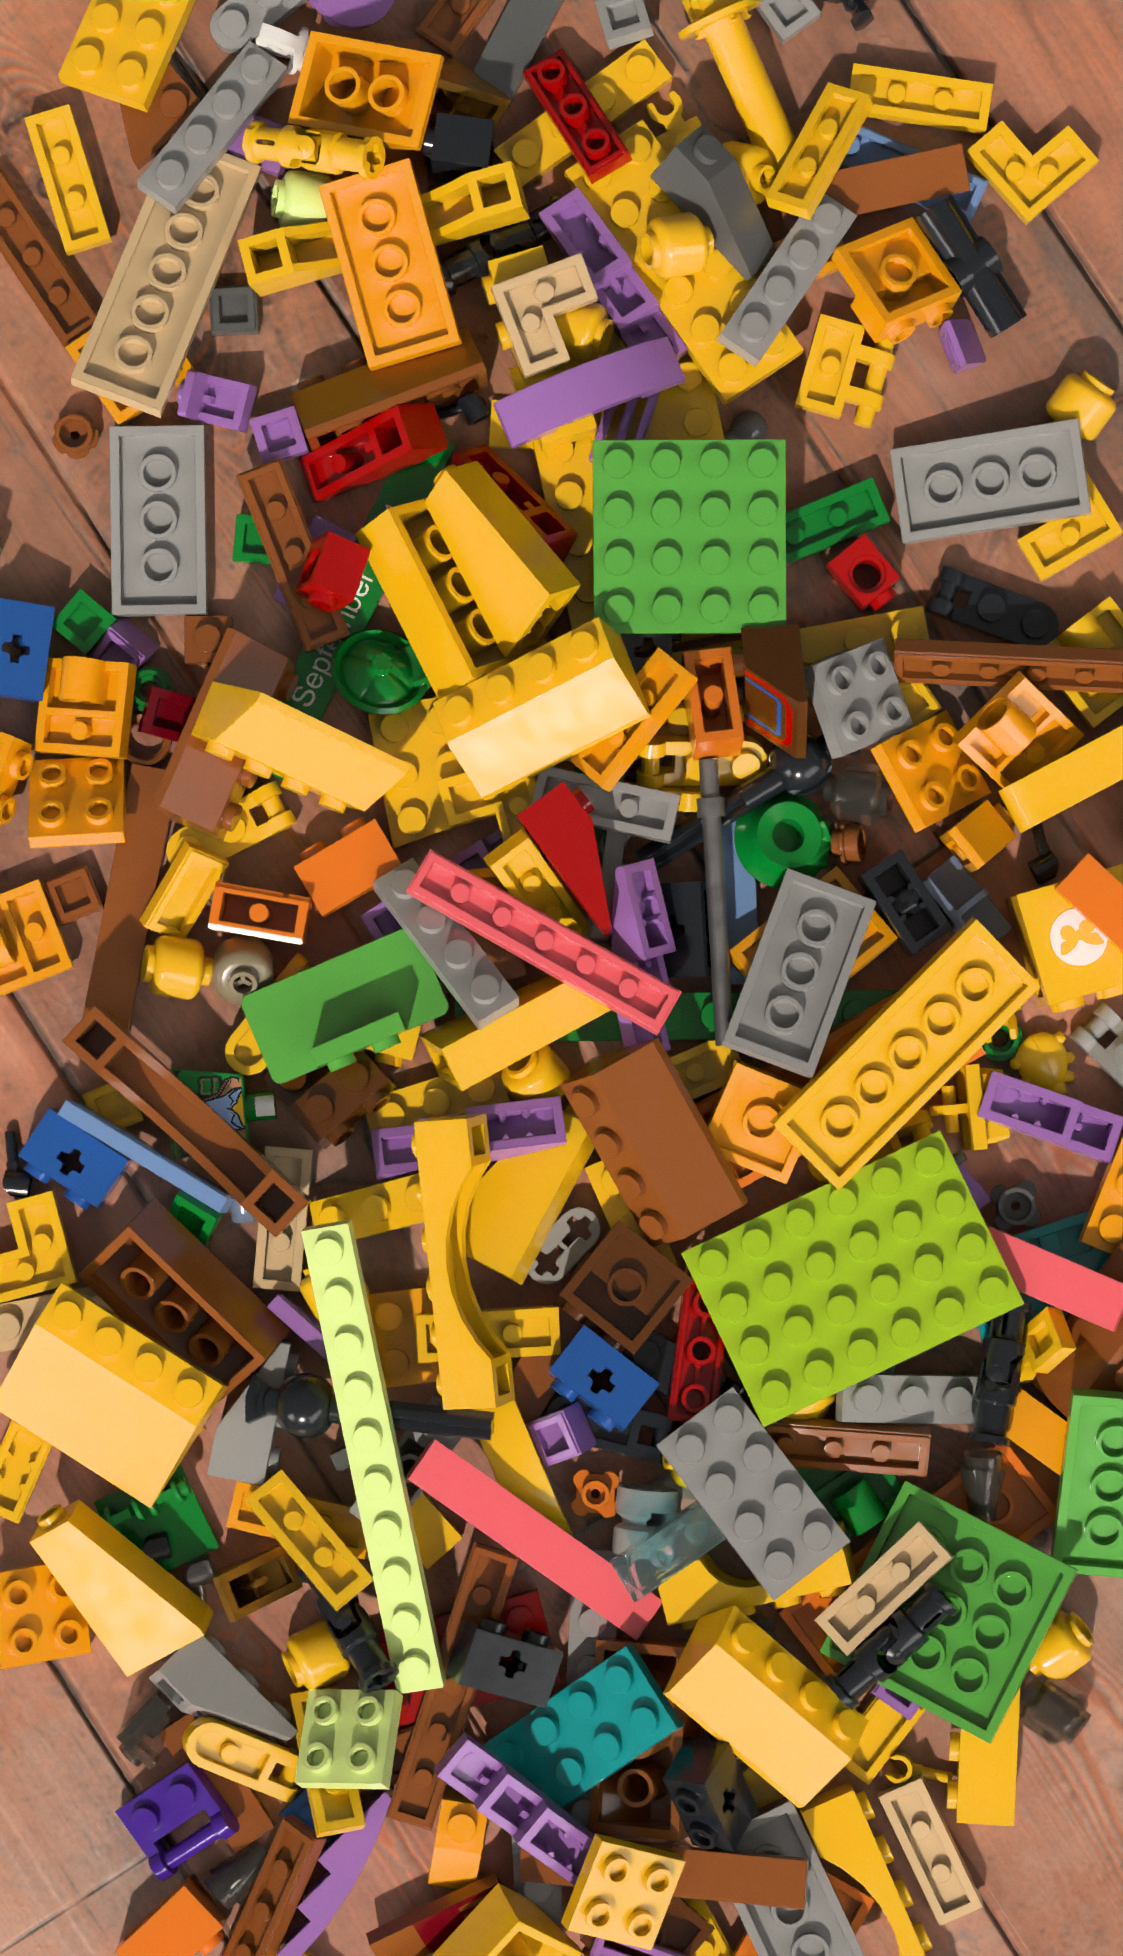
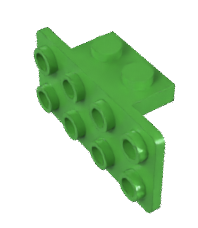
(344, 1007)

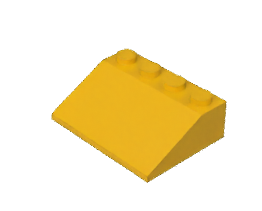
(108, 1394)

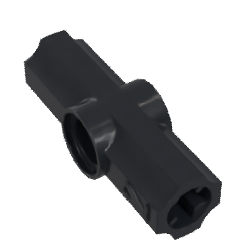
(972, 266)

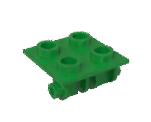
(174, 1512)

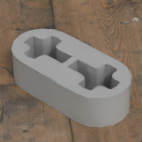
(571, 1253)

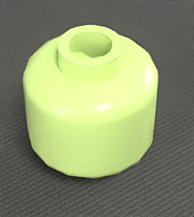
(298, 198)

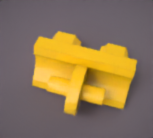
(970, 1087)

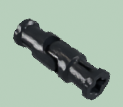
(472, 260)
(1003, 1352)
(898, 1639)
(356, 1640)

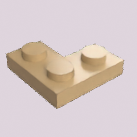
(529, 310)

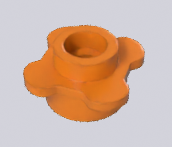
(585, 1483)

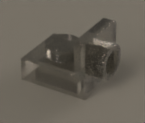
(147, 1720)

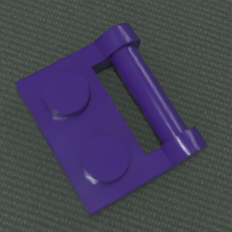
(169, 1805)

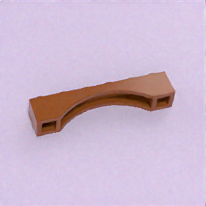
(187, 1120)

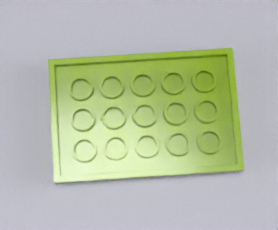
(852, 1279)

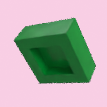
(247, 543)
(83, 622)
(195, 1216)

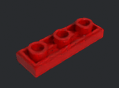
(589, 131)
(694, 1381)

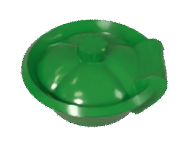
(378, 672)
(783, 836)

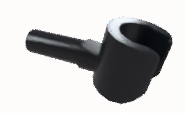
(471, 406)
(1046, 865)
(15, 1182)
(158, 1546)

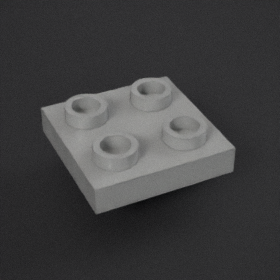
(857, 697)

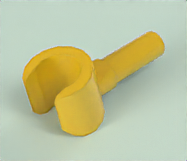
(916, 1769)

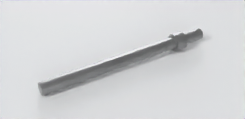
(710, 809)

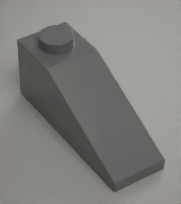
(709, 183)

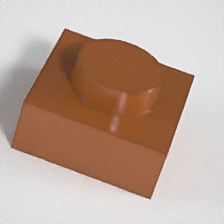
(203, 637)

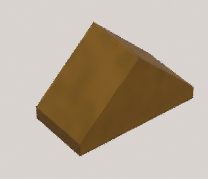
(467, 94)
(256, 1582)

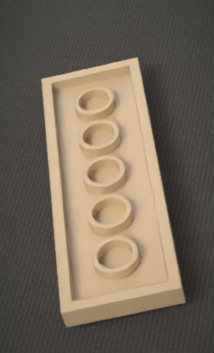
(163, 290)

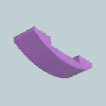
(588, 390)

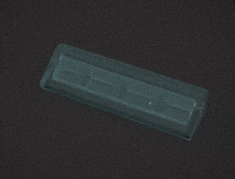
(666, 1550)

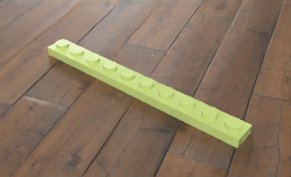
(373, 1455)

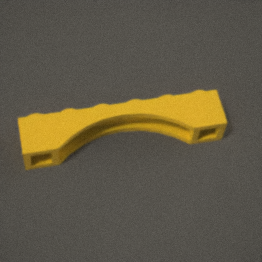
(454, 211)
(471, 1358)
(844, 1838)

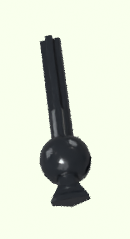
(784, 772)
(309, 1407)

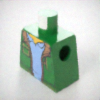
(230, 1099)

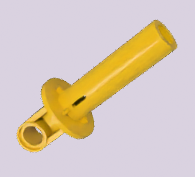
(742, 70)

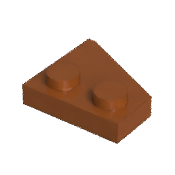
(153, 129)

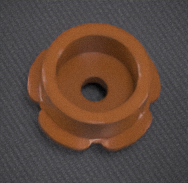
(66, 426)
(849, 843)

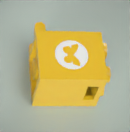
(1064, 949)

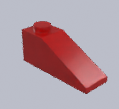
(374, 450)
(538, 513)
(567, 839)

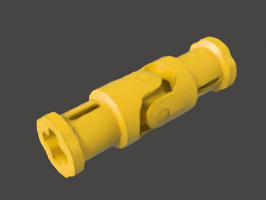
(314, 149)

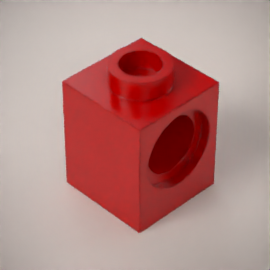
(857, 554)
(332, 572)

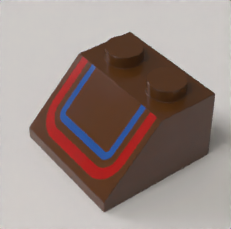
(773, 685)

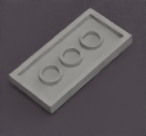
(990, 481)
(158, 520)
(799, 973)
(753, 1493)
(780, 1931)

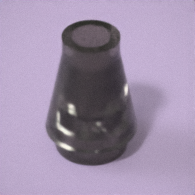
(982, 1481)
(236, 1875)

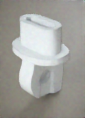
(284, 44)

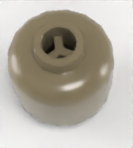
(242, 967)

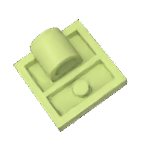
(348, 1739)

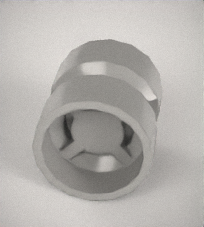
(641, 1511)

